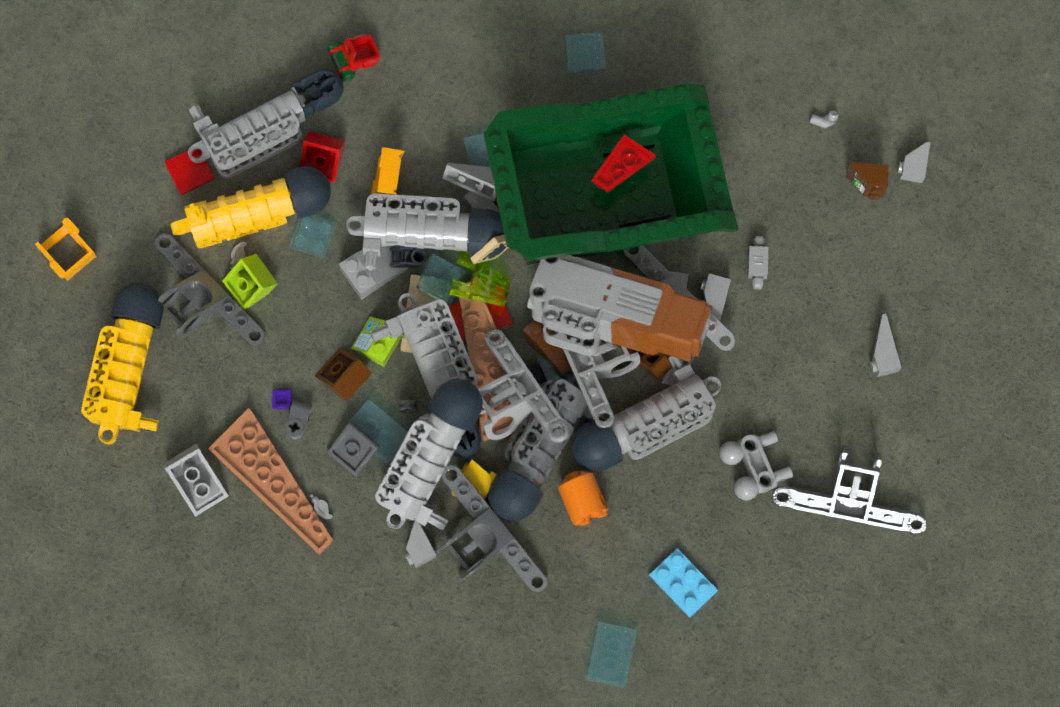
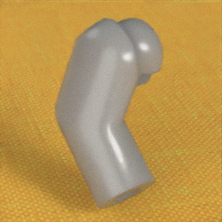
(825, 121)

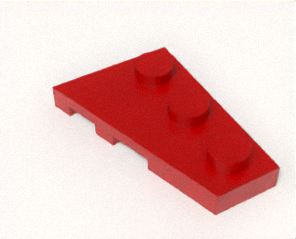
(622, 163)

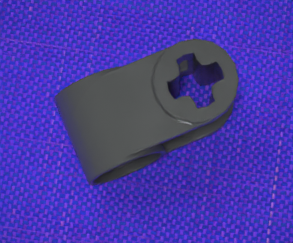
(298, 417)

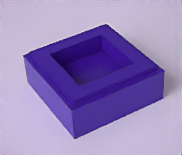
(281, 399)

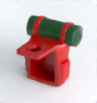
(353, 55)

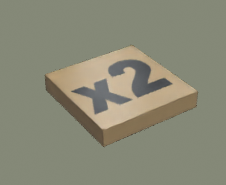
(493, 244)

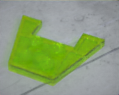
(486, 283)

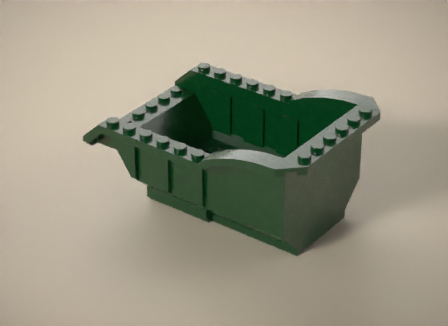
(550, 153)

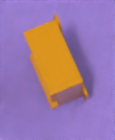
(387, 172)
(68, 227)

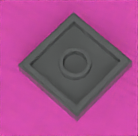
(353, 449)

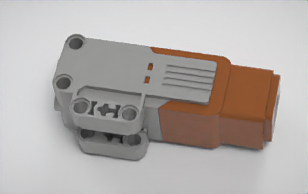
(614, 306)

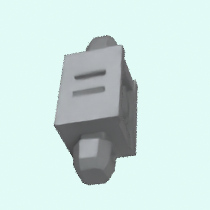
(758, 262)

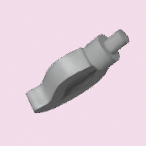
(237, 253)
(321, 507)

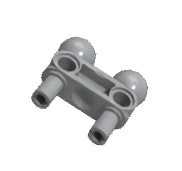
(755, 464)

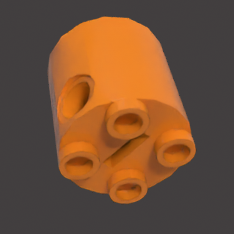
(582, 497)

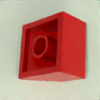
(323, 154)

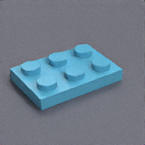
(683, 583)

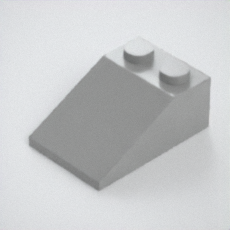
(368, 281)
(195, 479)

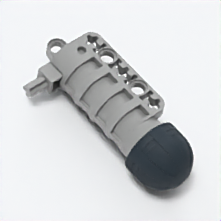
(424, 227)
(453, 411)
(602, 448)

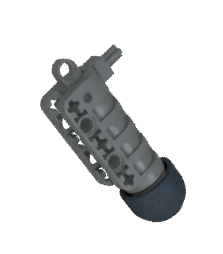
(517, 489)

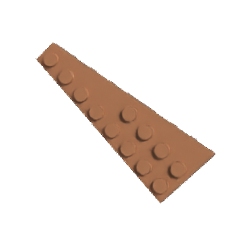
(477, 324)
(258, 465)

